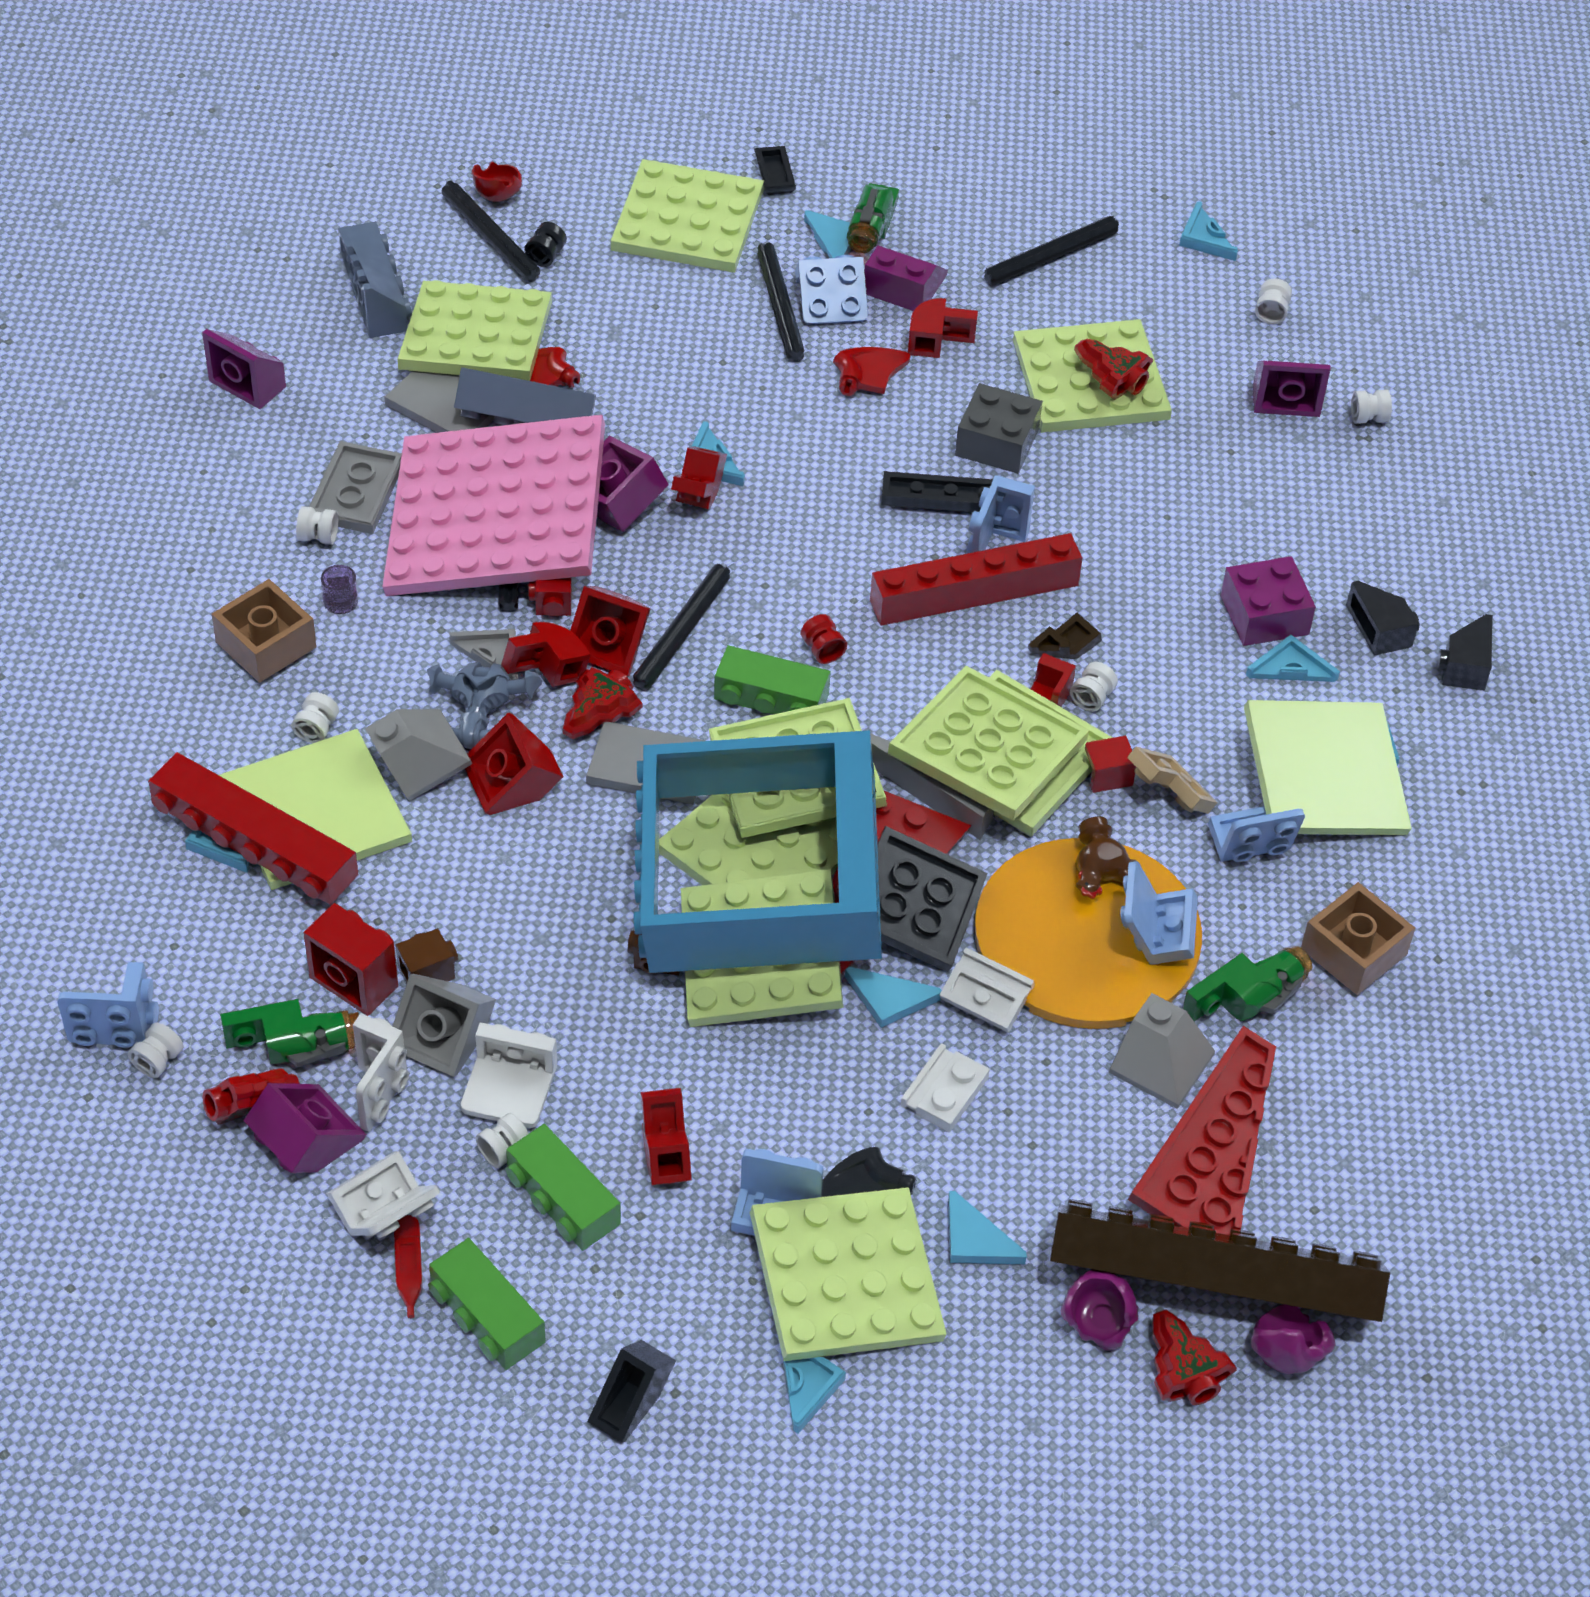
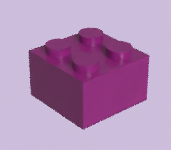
(1267, 600)

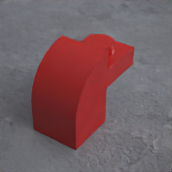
(935, 322)
(699, 477)
(551, 649)
(665, 1136)

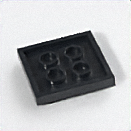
(924, 898)

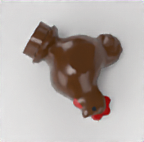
(1100, 858)

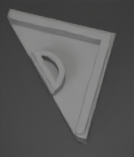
(484, 646)

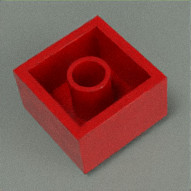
(351, 958)

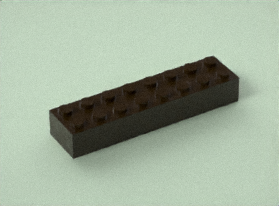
(1220, 1262)

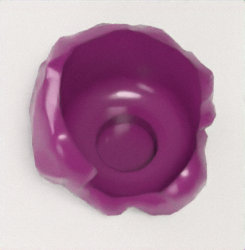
(1101, 1308)
(1289, 1341)

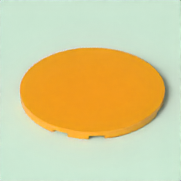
(1074, 944)

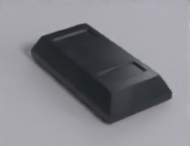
(775, 170)

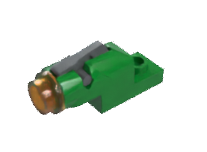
(872, 217)
(1250, 987)
(288, 1033)

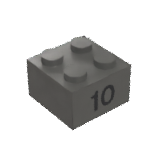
(998, 428)

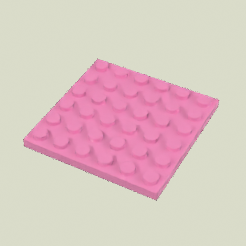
(495, 506)

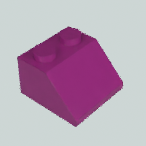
(901, 278)
(242, 368)
(1290, 388)
(627, 483)
(302, 1126)

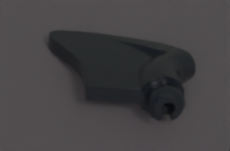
(865, 1173)

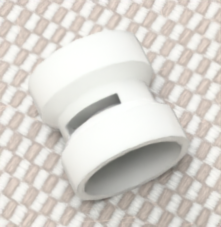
(1273, 301)
(1369, 406)
(317, 525)
(1091, 691)
(316, 716)
(155, 1050)
(495, 1141)

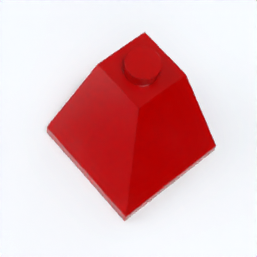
(610, 627)
(511, 767)

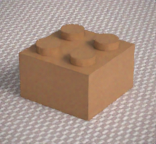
(264, 630)
(1357, 938)

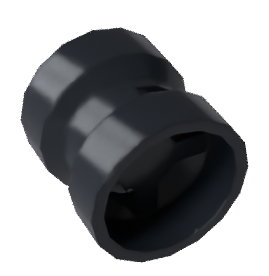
(545, 244)

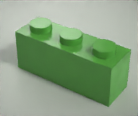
(768, 682)
(562, 1187)
(486, 1304)

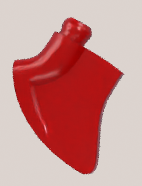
(868, 368)
(553, 369)

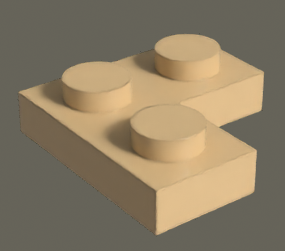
(1166, 771)

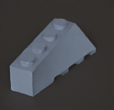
(374, 279)
(517, 399)

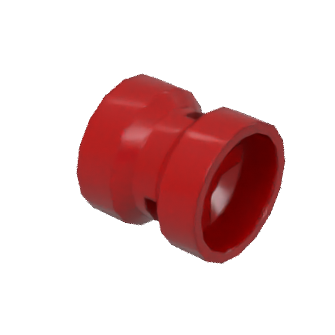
(822, 636)

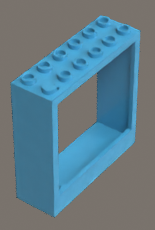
(765, 934)

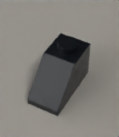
(1382, 618)
(1468, 655)
(631, 1389)

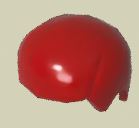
(497, 181)

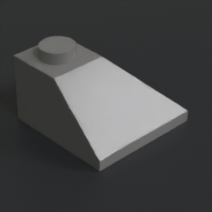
(418, 748)
(441, 1021)
(1162, 1052)

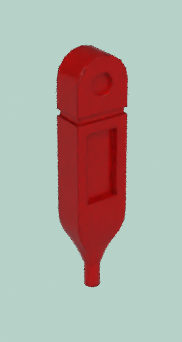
(408, 1261)

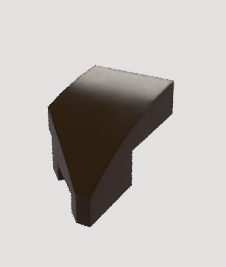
(1067, 641)

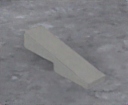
(931, 791)

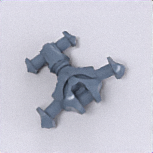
(480, 691)

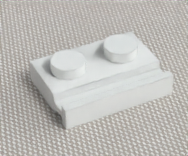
(987, 990)
(945, 1087)

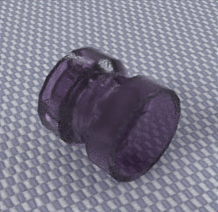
(339, 589)

